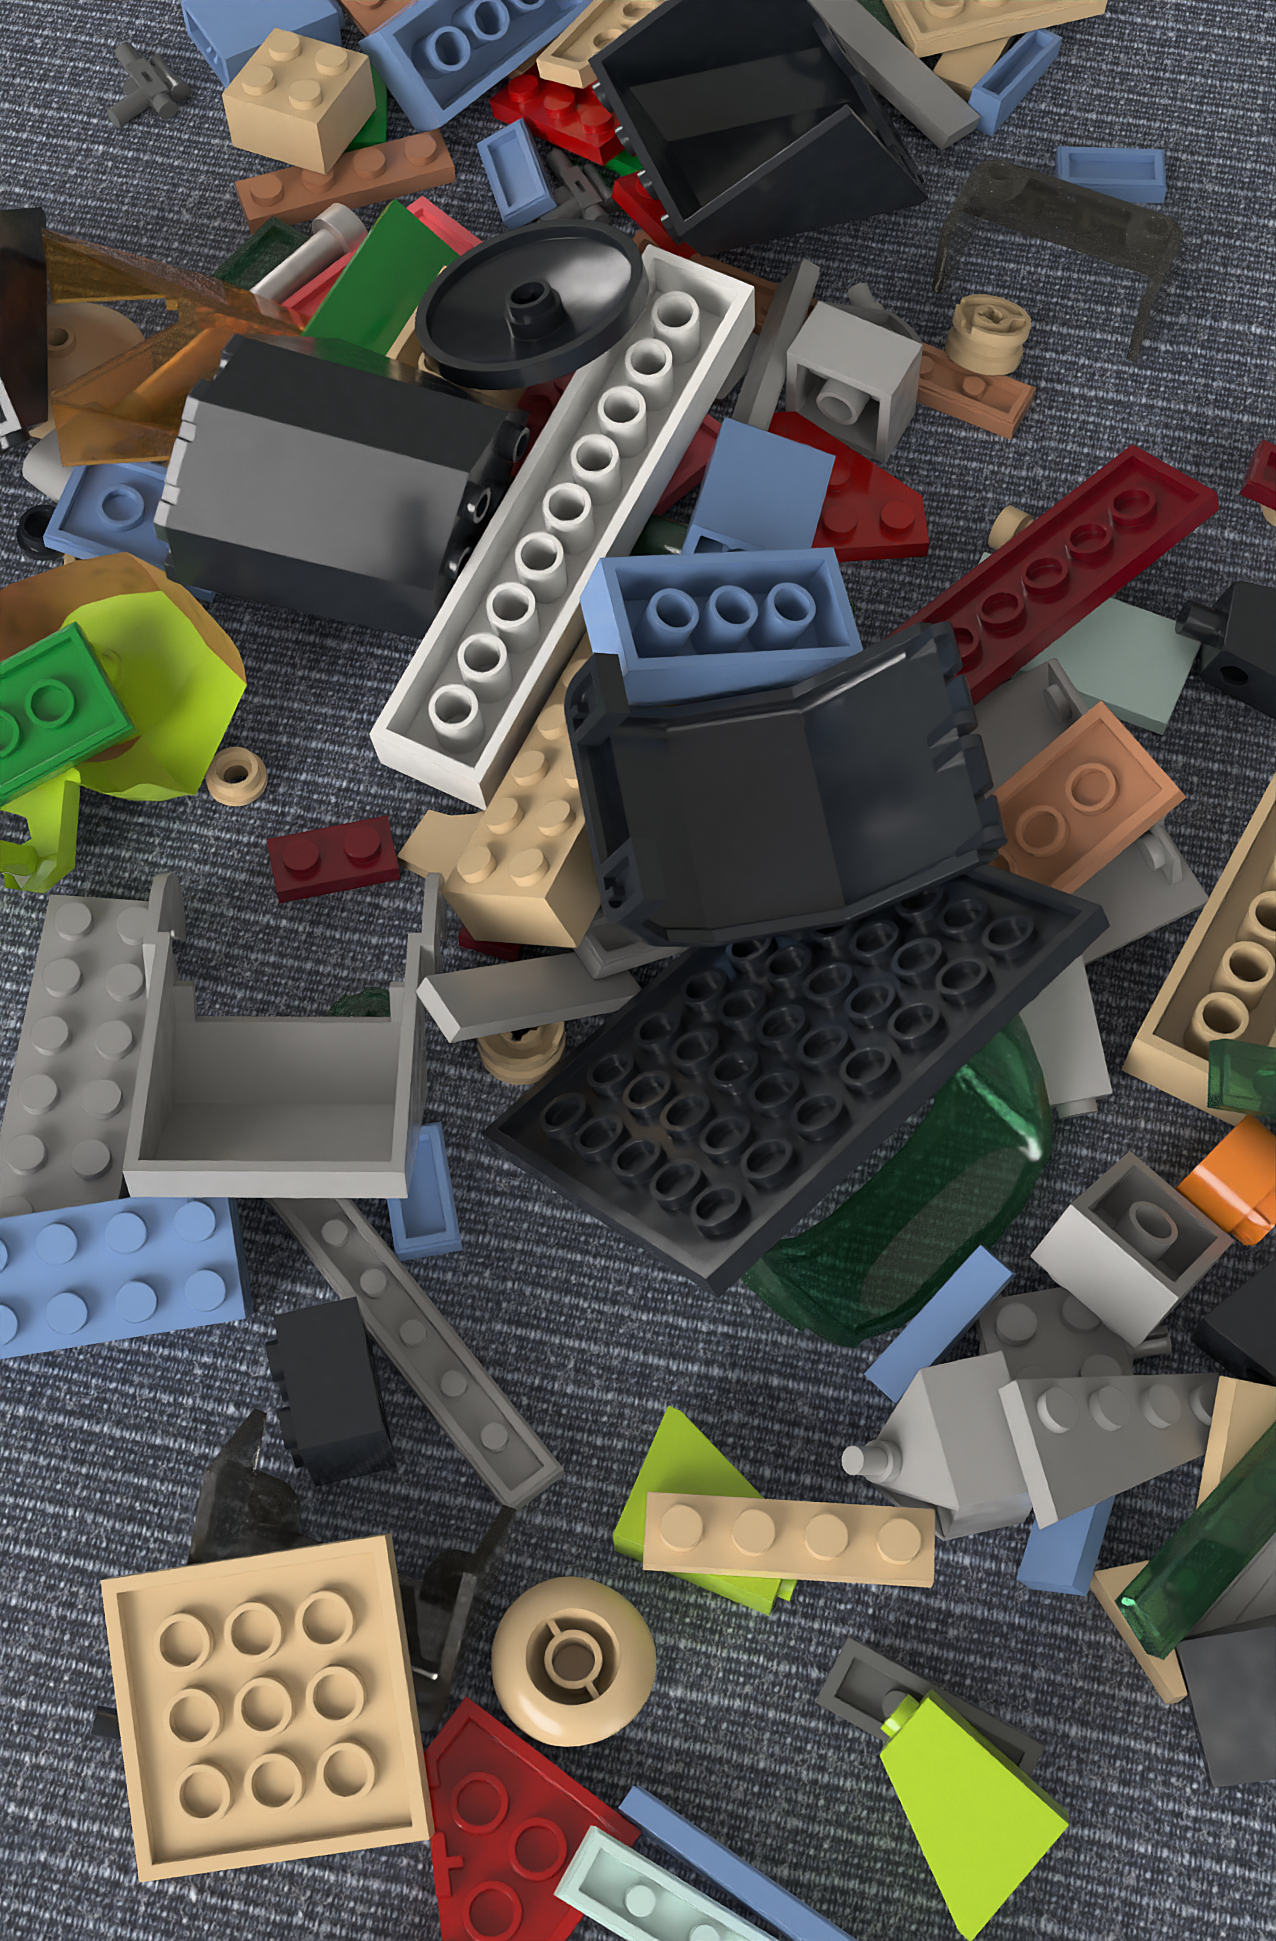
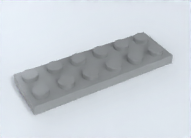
(76, 1059)

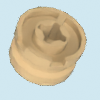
(988, 334)
(523, 1060)

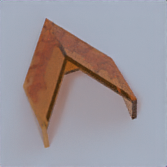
(137, 399)

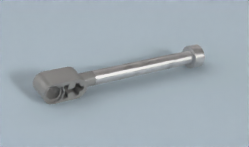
(335, 234)

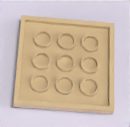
(267, 1708)

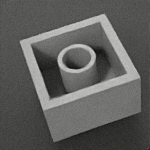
(1131, 1248)

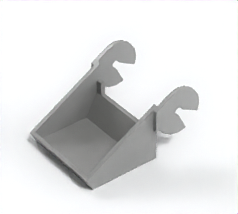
(276, 1097)

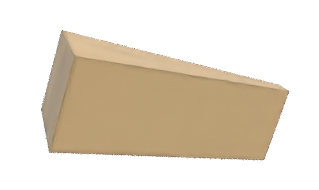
(1163, 1674)

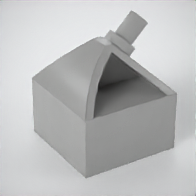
(855, 373)
(950, 1450)

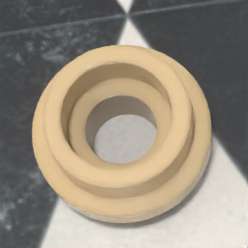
(233, 763)

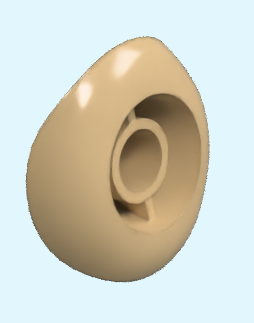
(572, 1661)

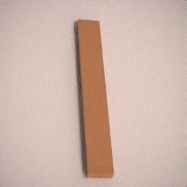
(980, 399)

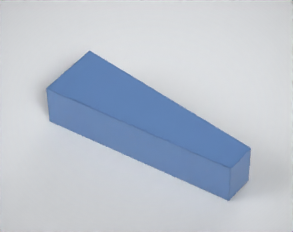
(1012, 78)
(941, 1322)

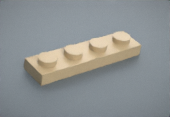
(789, 1539)

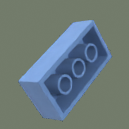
(453, 51)
(719, 621)
(119, 1271)

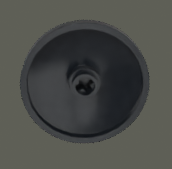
(532, 304)

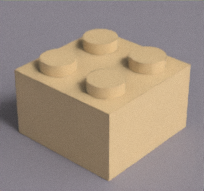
(300, 100)

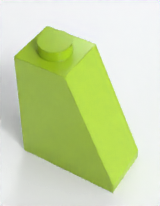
(688, 1463)
(968, 1806)

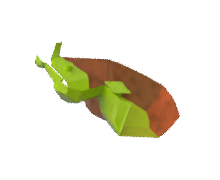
(168, 668)

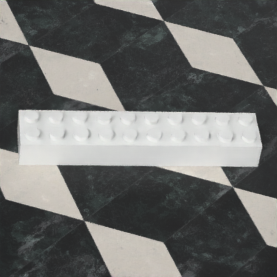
(574, 501)

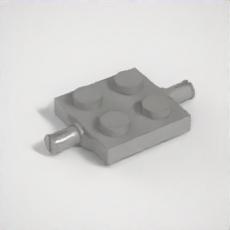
(1059, 1337)

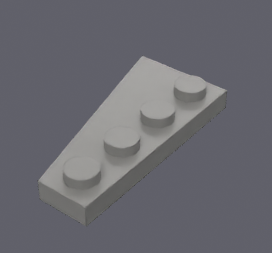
(1104, 1434)

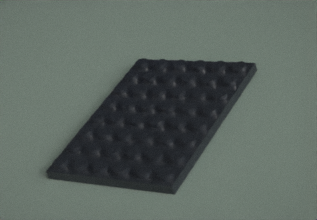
(782, 1064)

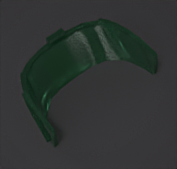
(925, 1208)

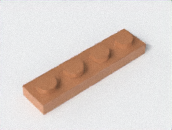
(354, 180)

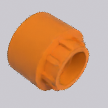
(1237, 1182)

